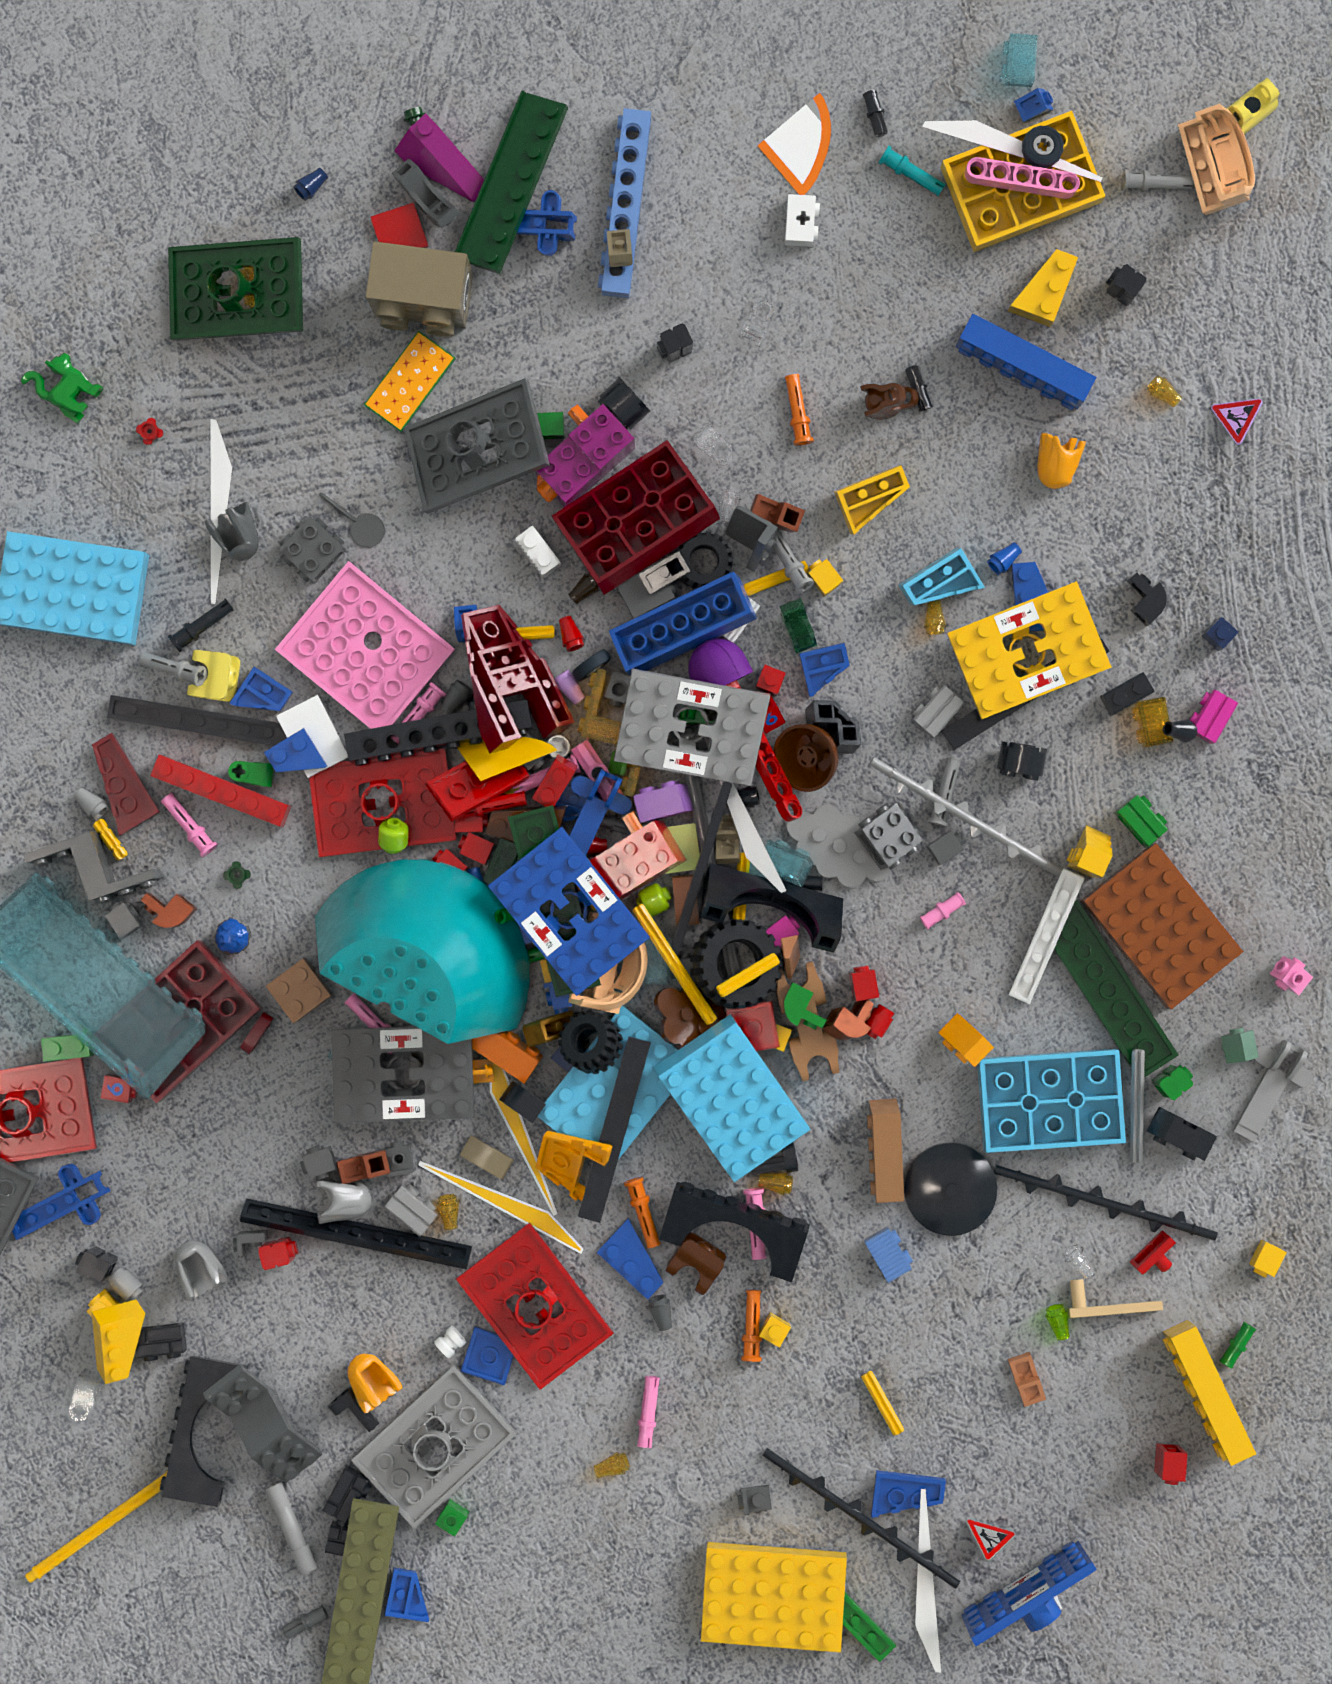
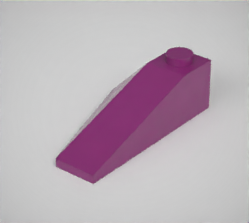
(439, 158)

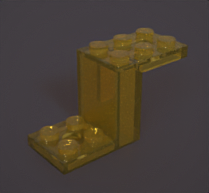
(603, 729)

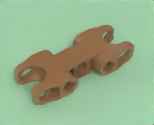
(810, 1041)

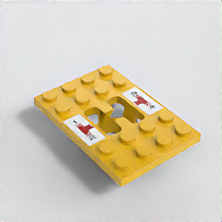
(990, 666)

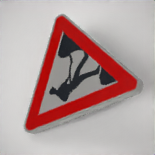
(989, 1538)

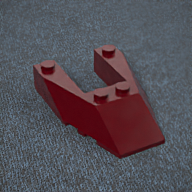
(506, 666)

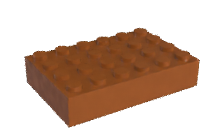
(1161, 926)

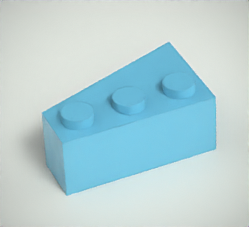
(942, 578)

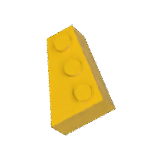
(1046, 290)
(869, 496)
(1091, 853)
(116, 1338)

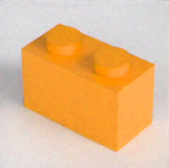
(966, 1040)

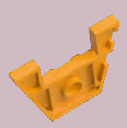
(563, 1158)

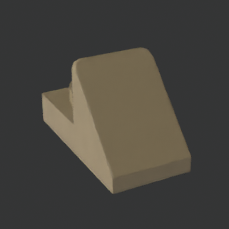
(619, 248)

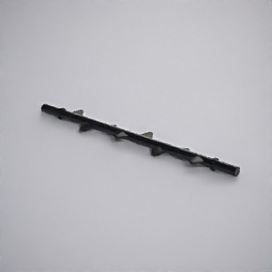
(1114, 1207)
(868, 1526)

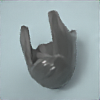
(235, 532)

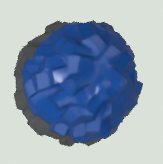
(232, 936)

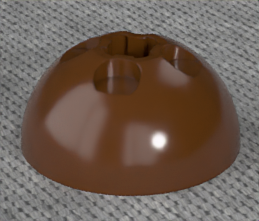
(806, 756)

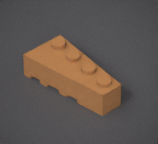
(886, 1149)

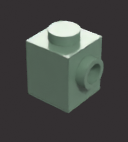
(1239, 1045)

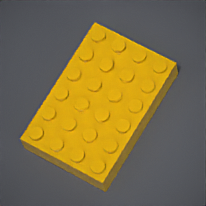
(999, 213)
(774, 1597)

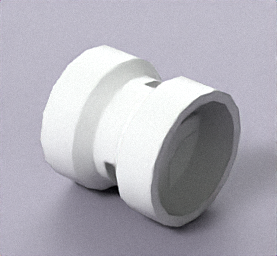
(561, 744)
(450, 1341)

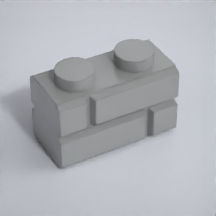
(937, 711)
(411, 1209)

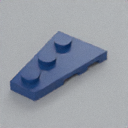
(630, 1259)
(903, 1491)

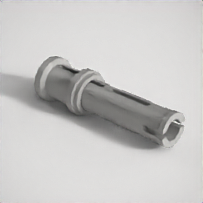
(1145, 180)
(793, 568)
(181, 670)
(946, 789)

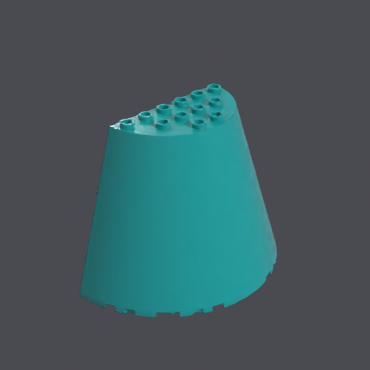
(427, 948)

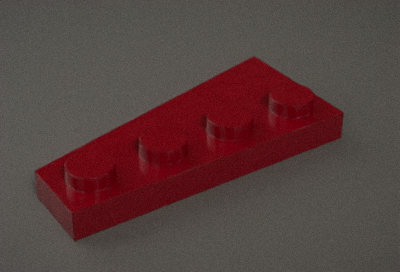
(126, 792)

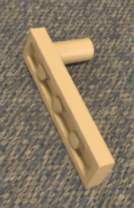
(1081, 1310)

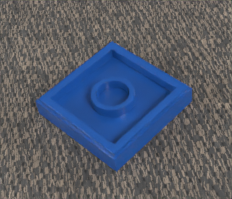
(487, 1357)

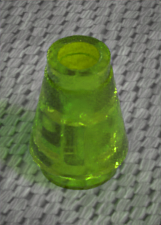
(1058, 1320)

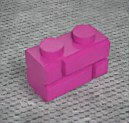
(1213, 715)

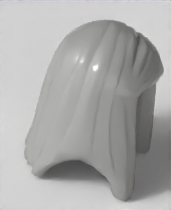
(343, 1201)
(198, 1268)

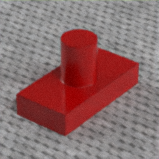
(1154, 1253)

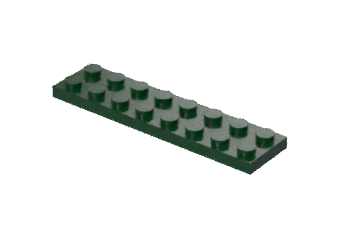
(528, 832)
(1111, 992)

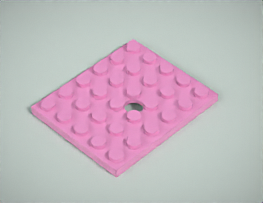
(332, 651)

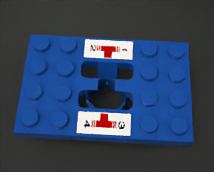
(541, 878)
(1029, 1596)

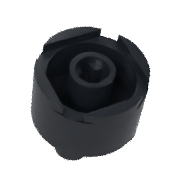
(624, 403)
(1021, 759)

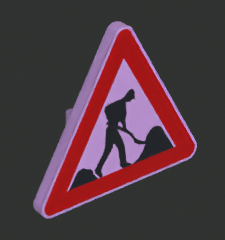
(1237, 417)

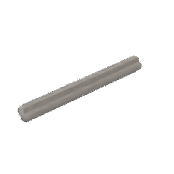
(1137, 1106)

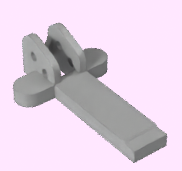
(1271, 1087)

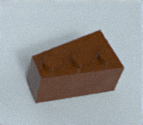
(499, 824)

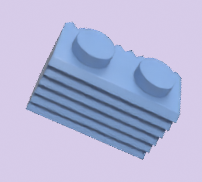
(888, 1255)

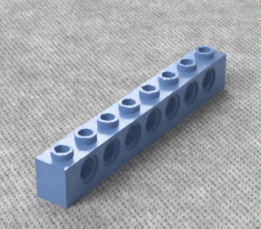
(630, 121)

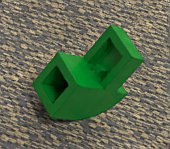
(795, 1007)

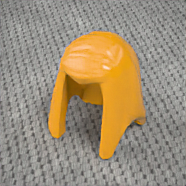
(1058, 462)
(371, 1381)

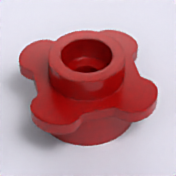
(143, 431)

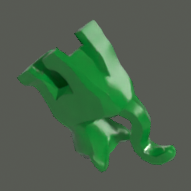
(67, 389)

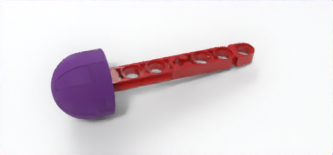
(724, 664)

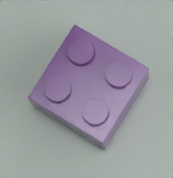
(661, 803)

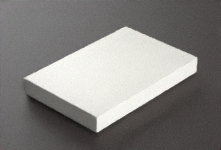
(318, 725)

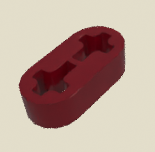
(256, 1033)

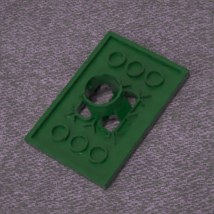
(274, 287)

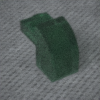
(798, 625)

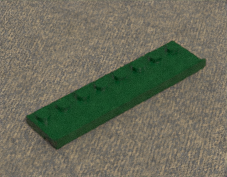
(511, 181)

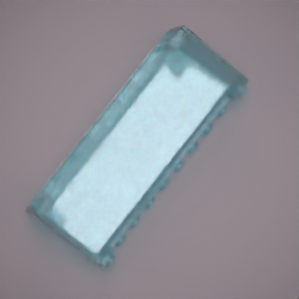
(94, 987)

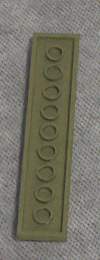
(360, 1592)

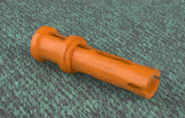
(800, 421)
(640, 1202)
(751, 1337)

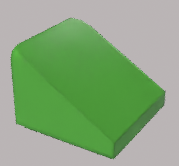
(617, 768)

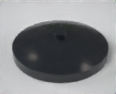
(950, 1189)

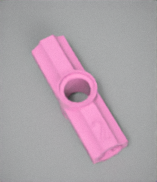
(589, 760)

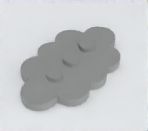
(835, 846)

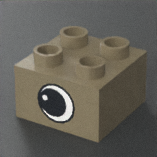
(419, 287)

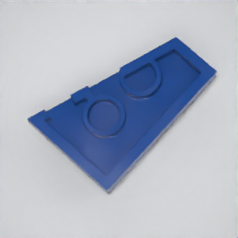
(1027, 585)

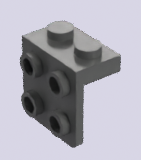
(753, 533)

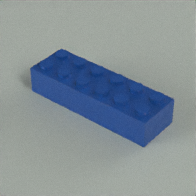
(1025, 362)
(683, 624)

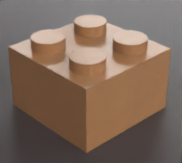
(299, 990)

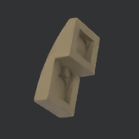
(727, 842)
(486, 1157)

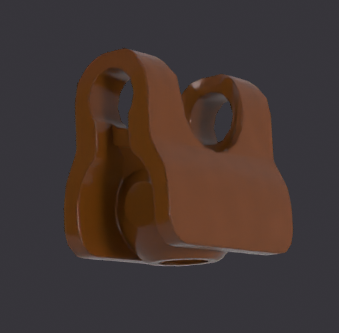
(887, 400)
(700, 1255)

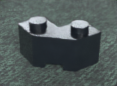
(832, 719)
(1182, 1134)

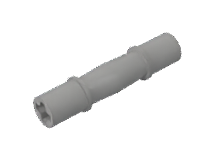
(290, 1527)

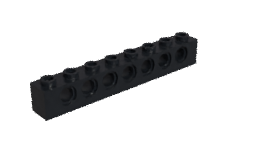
(357, 740)

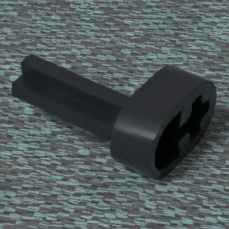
(786, 1162)
(348, 1399)

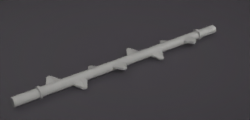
(961, 811)

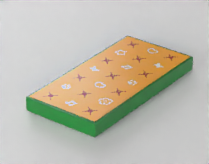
(409, 381)

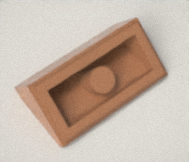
(790, 954)

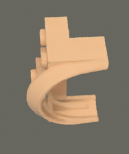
(1231, 157)
(629, 981)

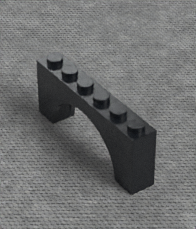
(816, 911)
(780, 1234)
(185, 1476)

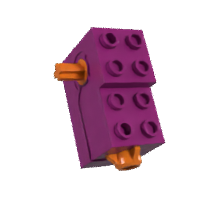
(584, 456)

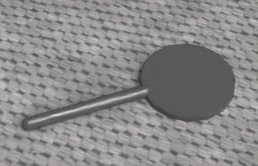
(366, 529)

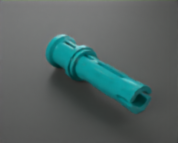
(901, 165)

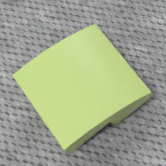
(687, 841)

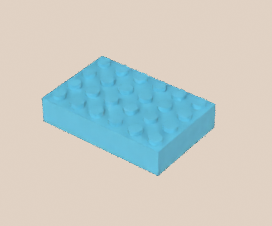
(72, 588)
(732, 1098)
(583, 1099)
(1051, 1100)

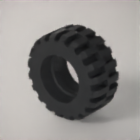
(706, 956)

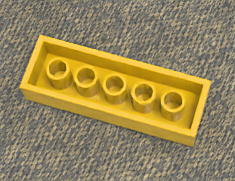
(1209, 1392)

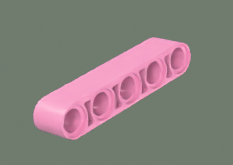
(1032, 173)

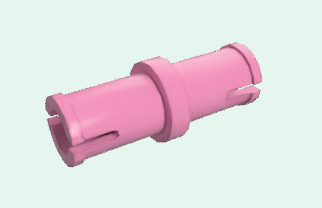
(942, 910)

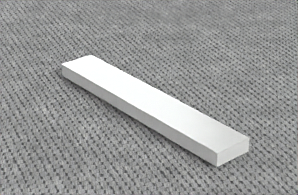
(1046, 936)

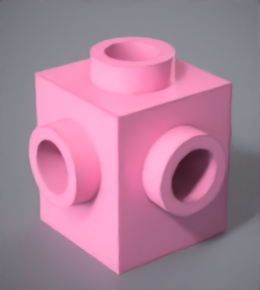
(1291, 975)

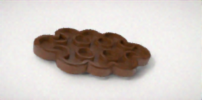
(680, 1018)

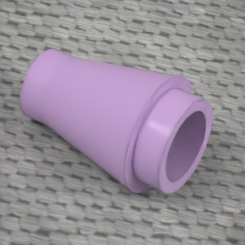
(569, 686)

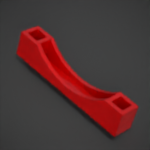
(221, 791)

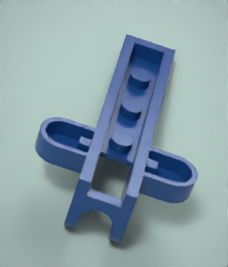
(535, 223)
(594, 808)
(62, 1203)

